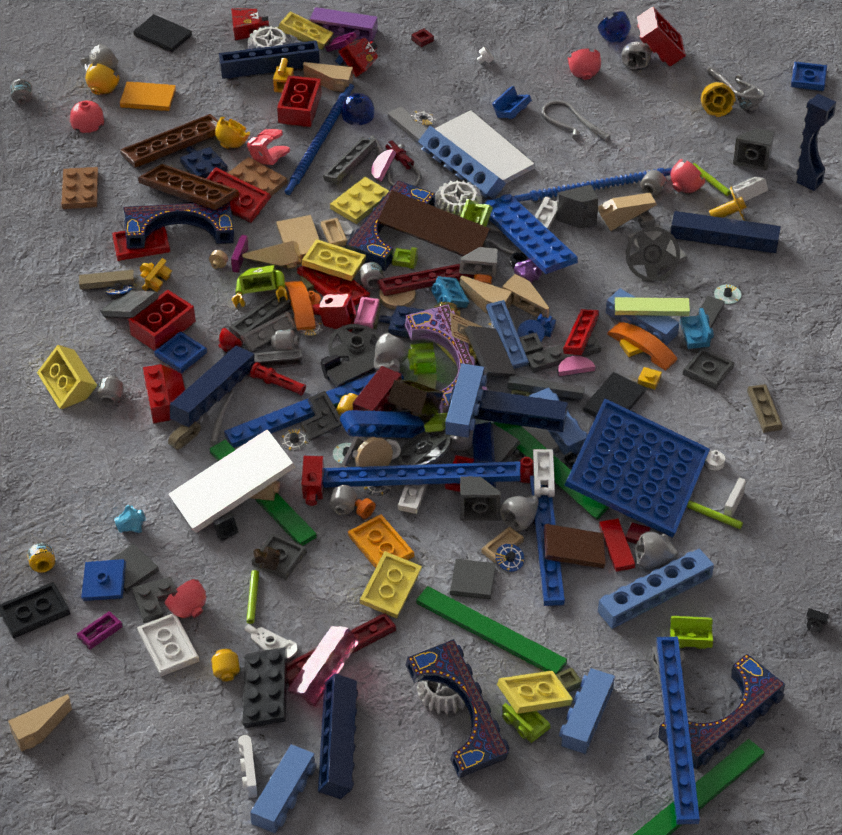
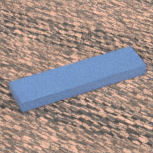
(504, 325)

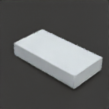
(735, 497)

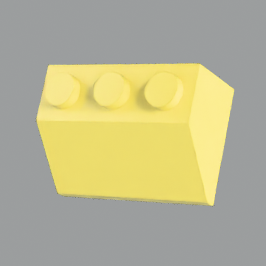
(66, 377)

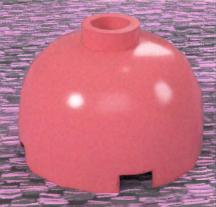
(584, 63)
(86, 116)
(686, 177)
(188, 600)

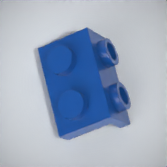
(510, 103)

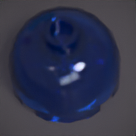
(615, 28)
(358, 109)

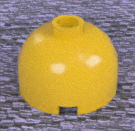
(101, 79)
(717, 99)
(231, 133)

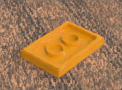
(147, 96)
(379, 536)

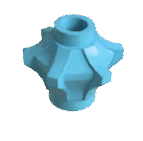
(130, 520)

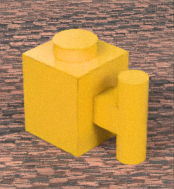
(281, 75)

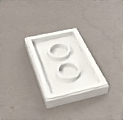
(168, 644)

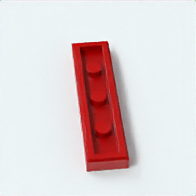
(581, 332)

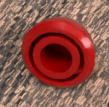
(228, 340)
(527, 469)

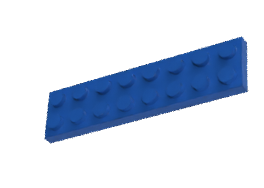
(530, 234)

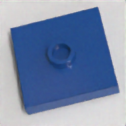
(809, 76)
(180, 352)
(103, 580)

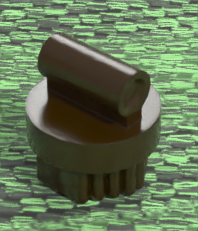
(268, 558)

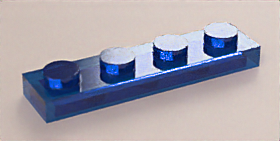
(483, 444)

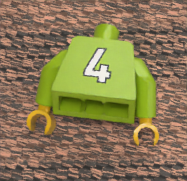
(259, 280)

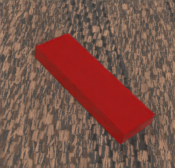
(617, 545)

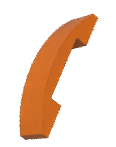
(301, 305)
(645, 341)

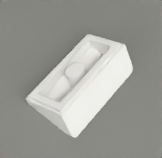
(751, 188)

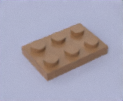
(259, 176)
(80, 188)

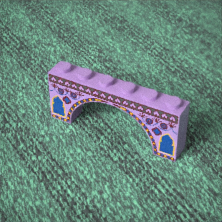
(436, 327)

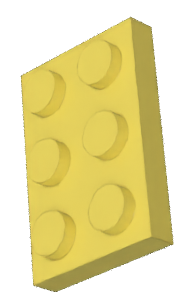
(305, 30)
(359, 200)
(333, 260)
(390, 584)
(534, 692)

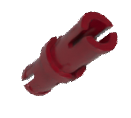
(401, 155)

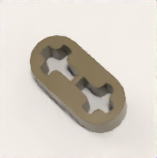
(183, 435)

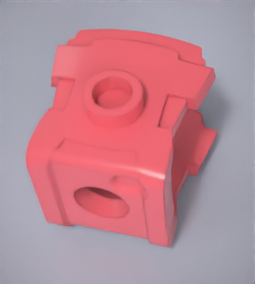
(259, 143)

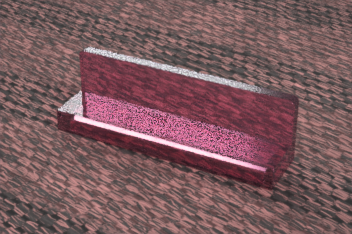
(323, 663)

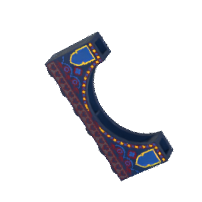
(144, 220)
(367, 237)
(446, 666)
(759, 692)

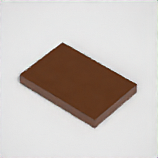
(574, 546)

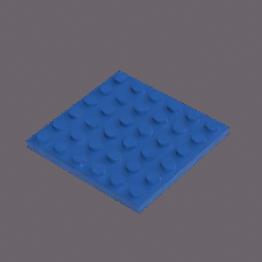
(637, 467)

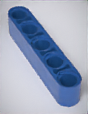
(381, 424)

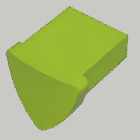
(405, 257)

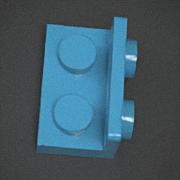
(449, 290)
(697, 330)

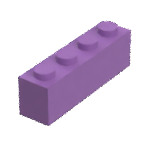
(345, 23)

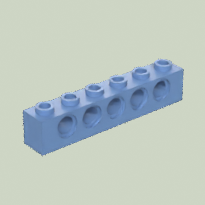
(433, 138)
(655, 588)

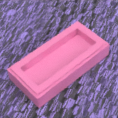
(367, 312)

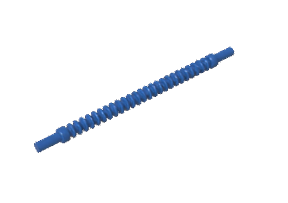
(317, 142)
(534, 195)

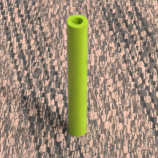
(713, 181)
(714, 514)
(252, 597)

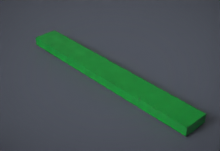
(561, 471)
(277, 509)
(491, 631)
(708, 787)

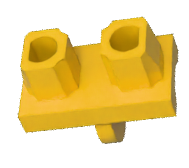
(152, 274)

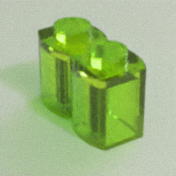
(422, 358)

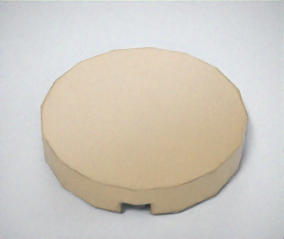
(400, 299)
(374, 453)

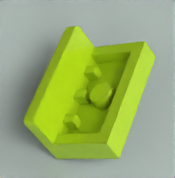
(476, 212)
(692, 631)
(528, 724)

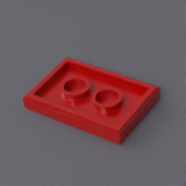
(155, 244)

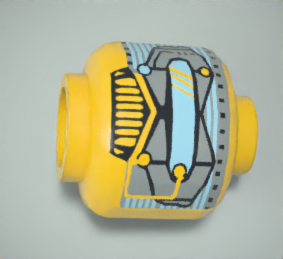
(41, 557)

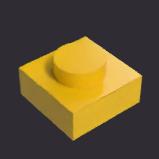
(649, 378)

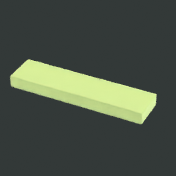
(652, 306)

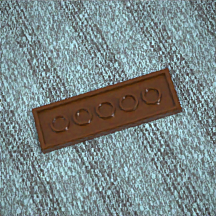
(170, 141)
(188, 186)
(432, 224)

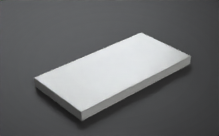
(486, 146)
(231, 481)

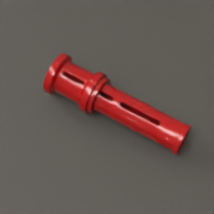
(270, 376)

